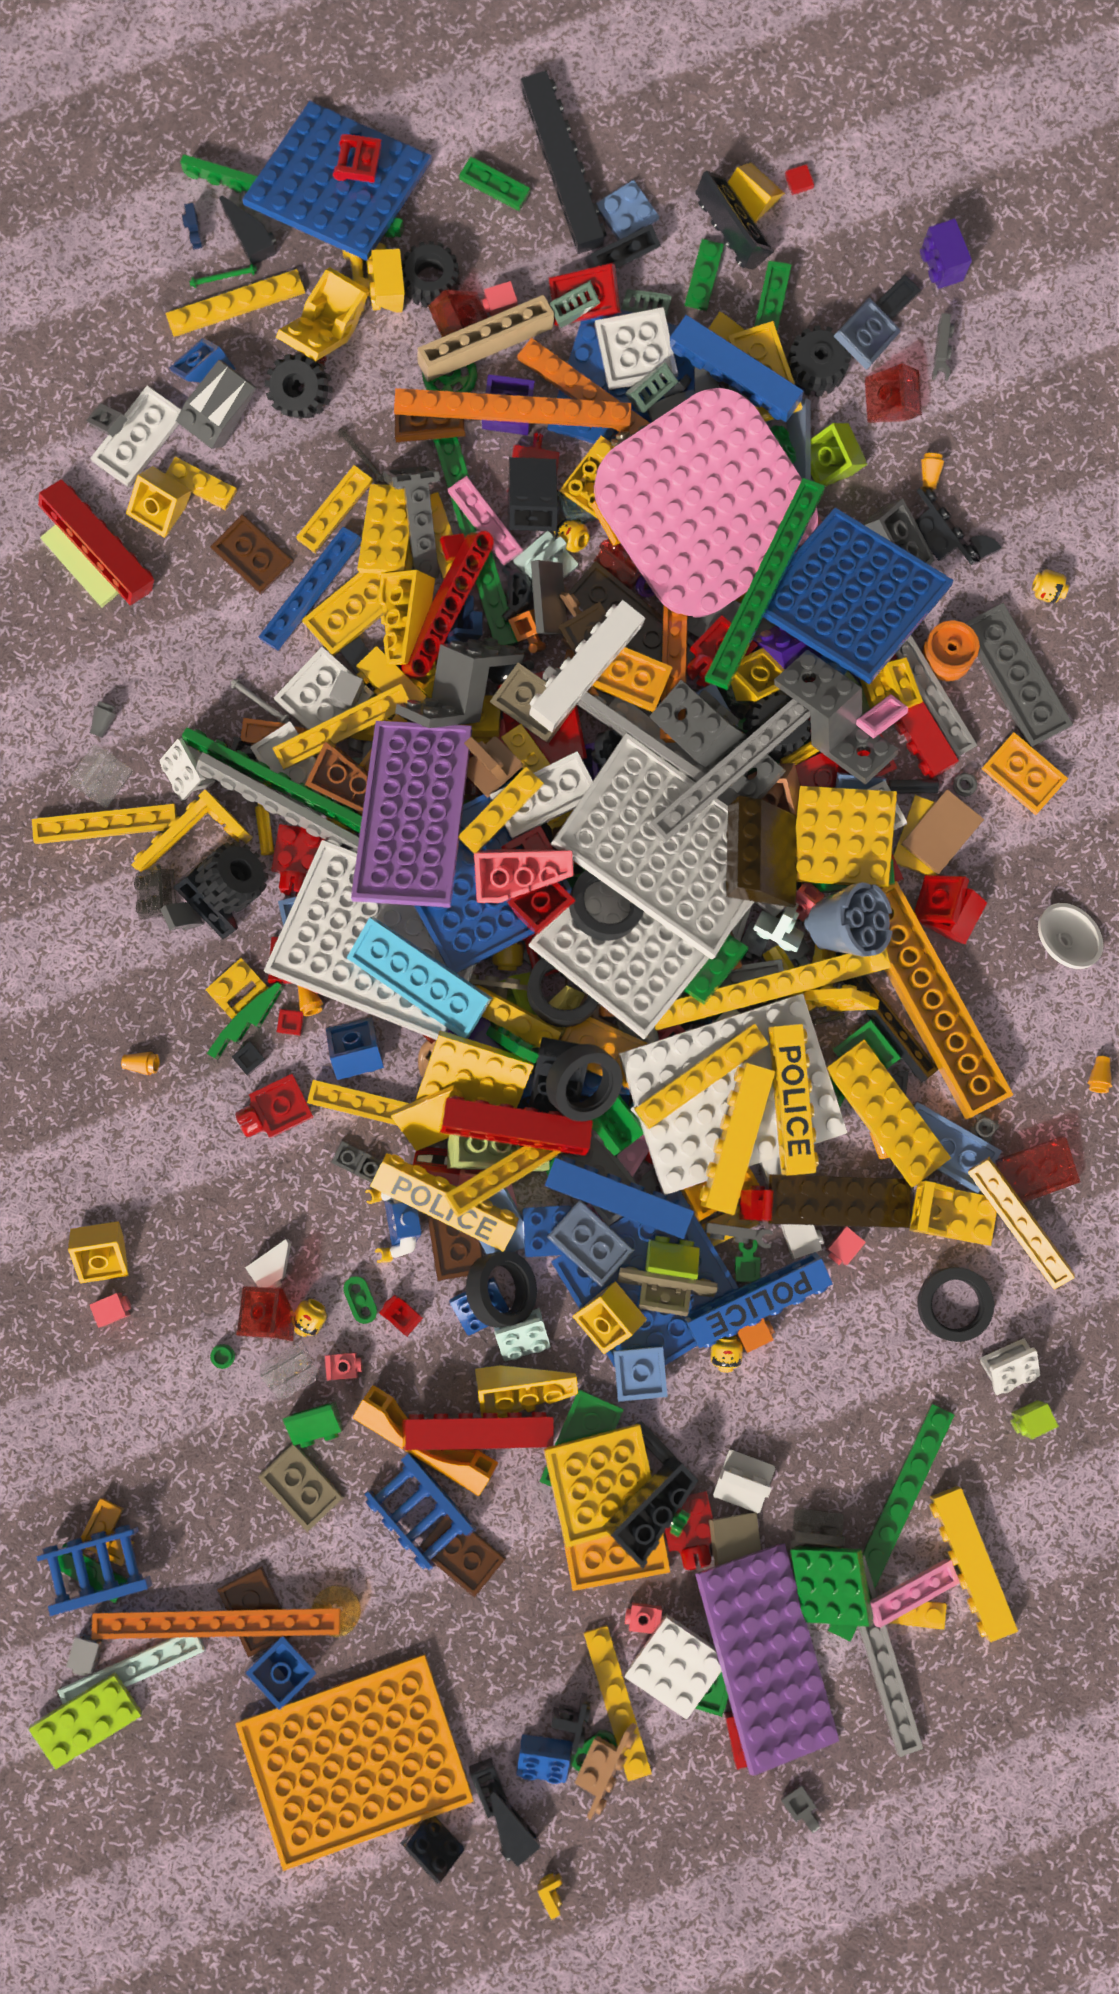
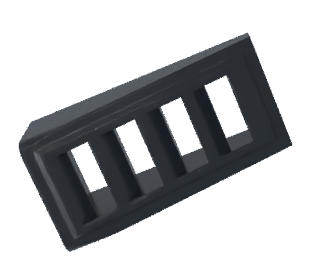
(481, 1773)

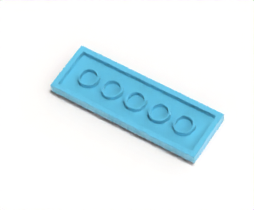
(419, 978)

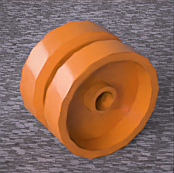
(951, 650)

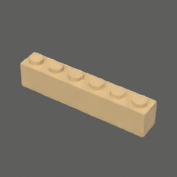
(485, 338)

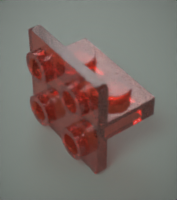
(618, 563)

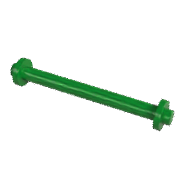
(193, 282)

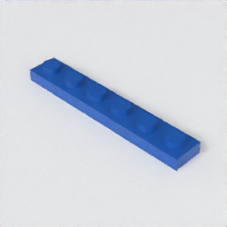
(310, 588)

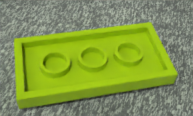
(85, 1720)

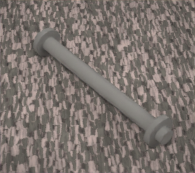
(236, 684)

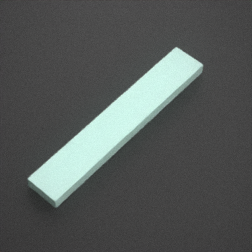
(139, 1665)

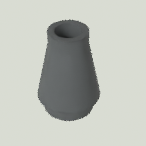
(102, 718)

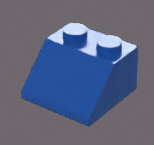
(354, 1048)
(280, 1672)

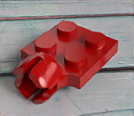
(707, 647)
(293, 856)
(274, 1109)
(696, 1533)

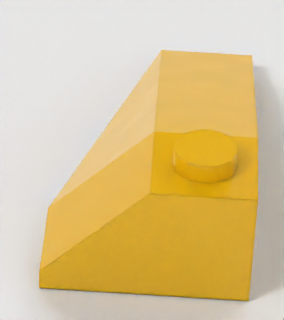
(405, 605)
(516, 1389)

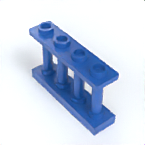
(444, 1506)
(111, 1588)

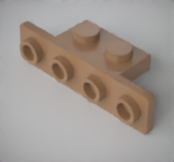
(600, 1768)

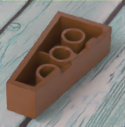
(339, 777)

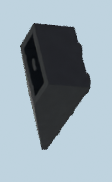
(532, 494)
(549, 1051)

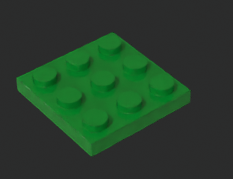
(832, 1586)

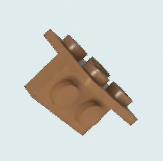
(490, 764)

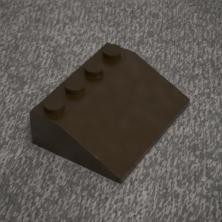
(761, 852)

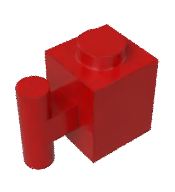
(756, 1204)

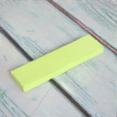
(79, 566)

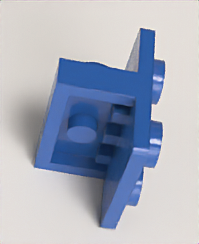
(537, 1225)
(464, 1313)
(544, 1759)

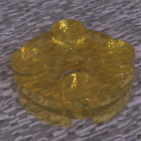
(343, 1597)

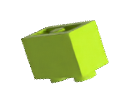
(1033, 1420)

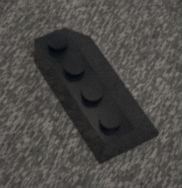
(732, 220)

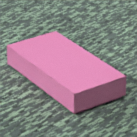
(882, 716)

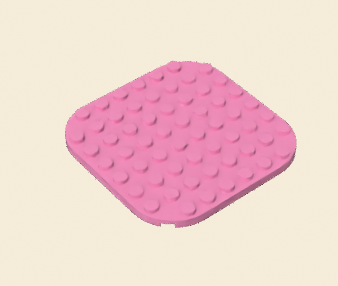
(699, 499)

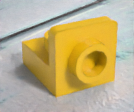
(550, 1899)

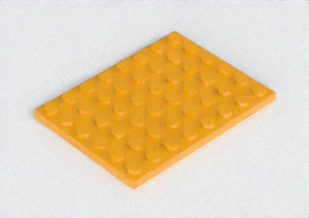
(354, 1762)

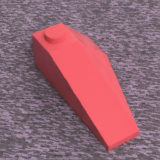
(514, 872)

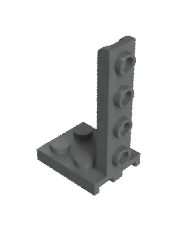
(419, 514)

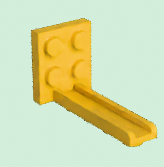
(526, 750)
(181, 825)
(838, 999)

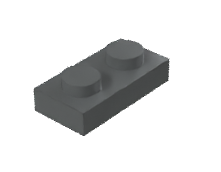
(107, 420)

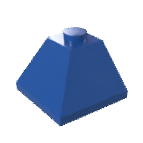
(199, 361)

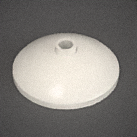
(1070, 936)

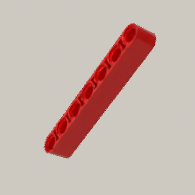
(456, 597)

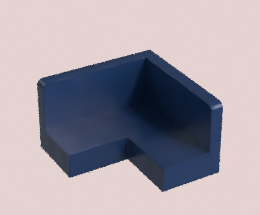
(467, 624)

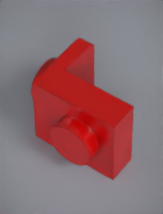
(401, 1315)

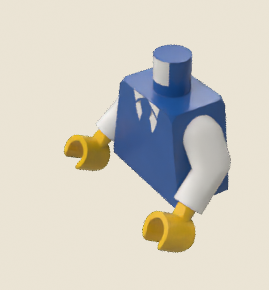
(402, 1224)

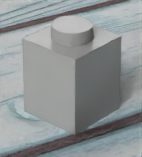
(346, 690)
(84, 1654)

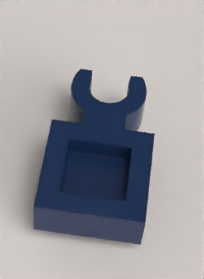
(190, 221)

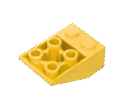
(581, 483)

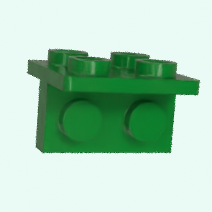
(617, 1127)

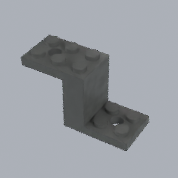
(459, 683)
(834, 711)
(711, 737)

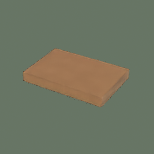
(942, 832)

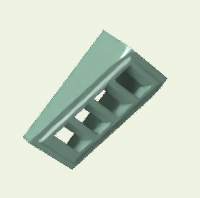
(656, 298)
(563, 301)
(639, 387)

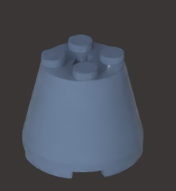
(852, 921)

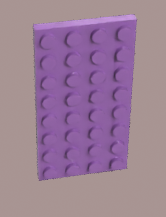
(412, 815)
(767, 1658)

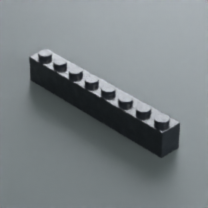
(562, 162)

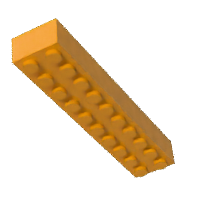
(940, 1013)

